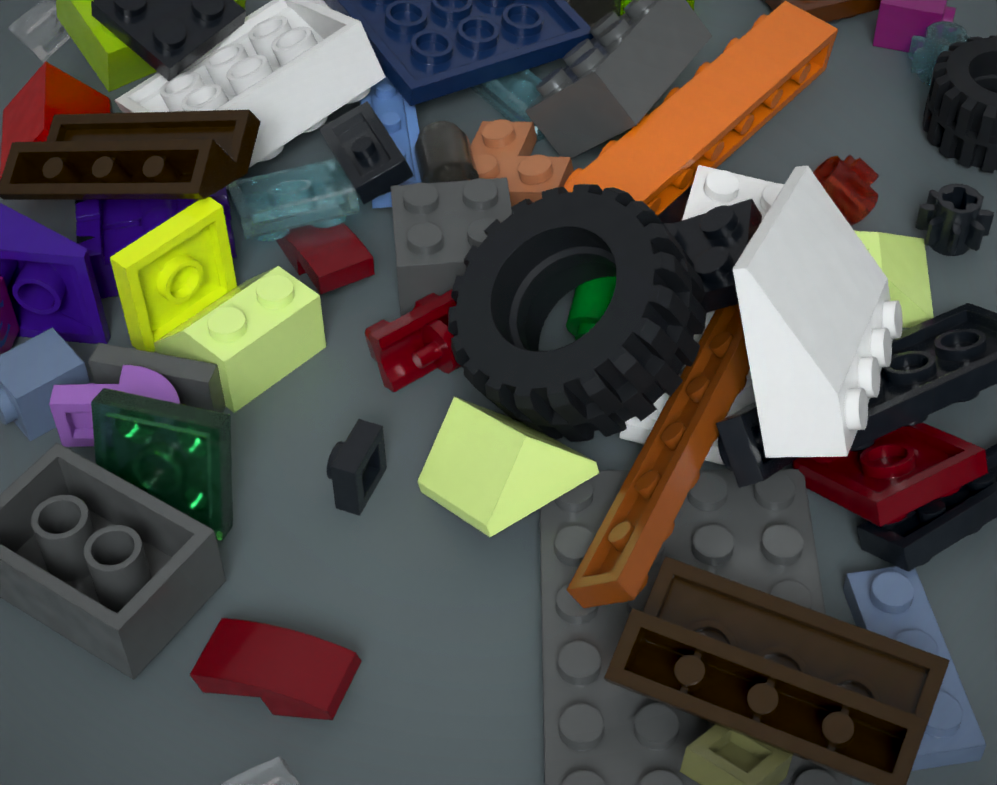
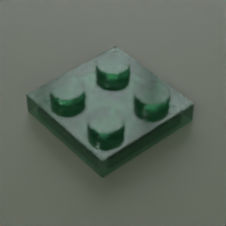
(168, 452)

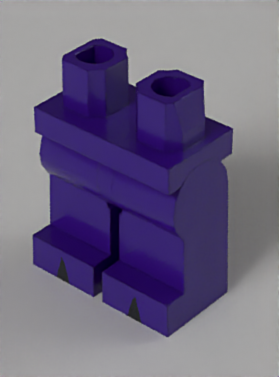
(115, 223)

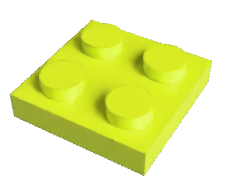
(174, 272)

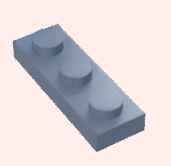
(896, 607)

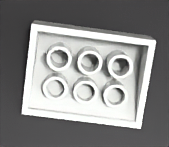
(284, 65)
(813, 323)

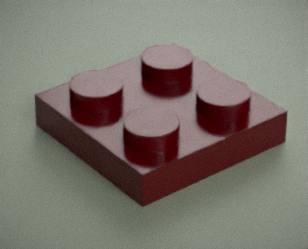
(895, 472)

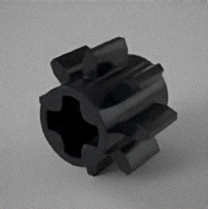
(954, 219)

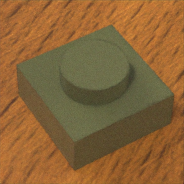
(733, 759)

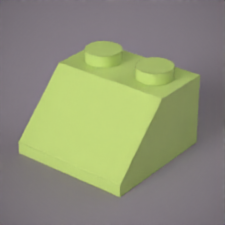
(253, 334)

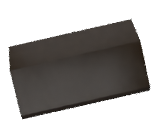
(133, 156)
(780, 674)

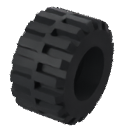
(964, 103)

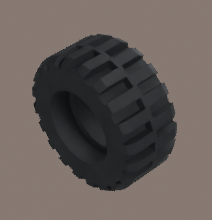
(620, 361)

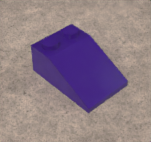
(49, 281)

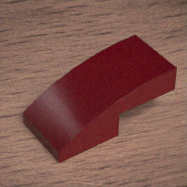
(328, 256)
(281, 666)

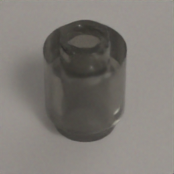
(444, 154)

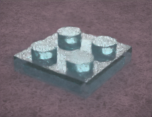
(292, 199)

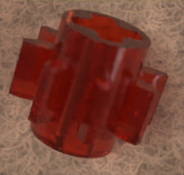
(849, 186)

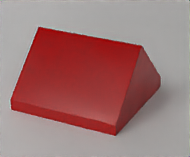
(42, 97)

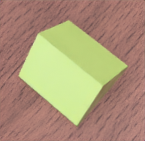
(497, 468)

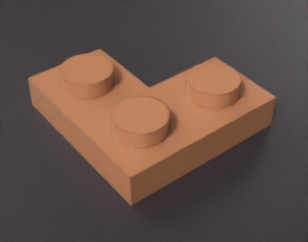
(504, 151)

